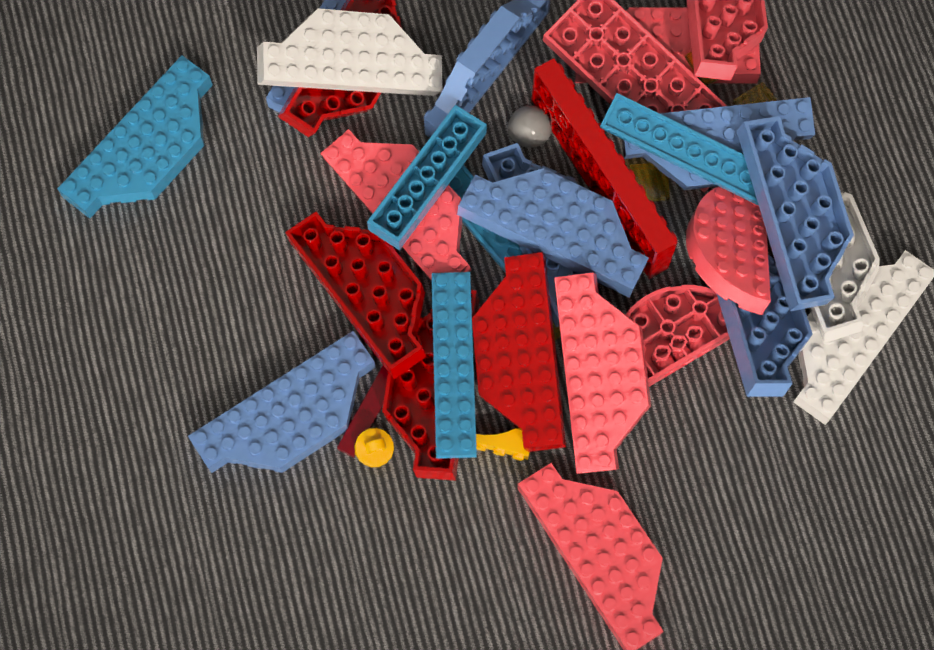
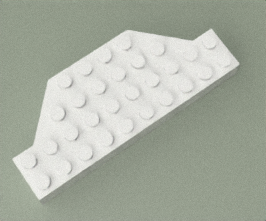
(350, 54)
(849, 280)
(837, 365)

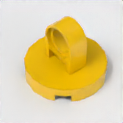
(374, 447)

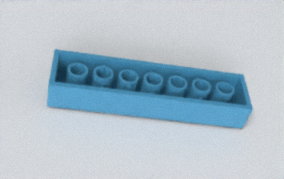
(427, 177)

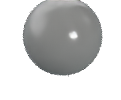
(529, 126)

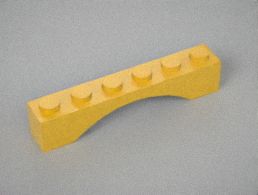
(504, 443)

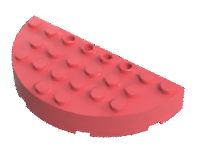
(731, 249)
(678, 327)

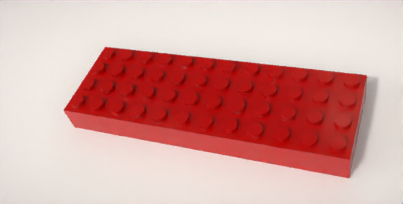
(602, 166)

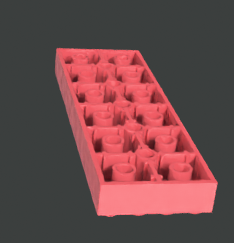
(625, 59)

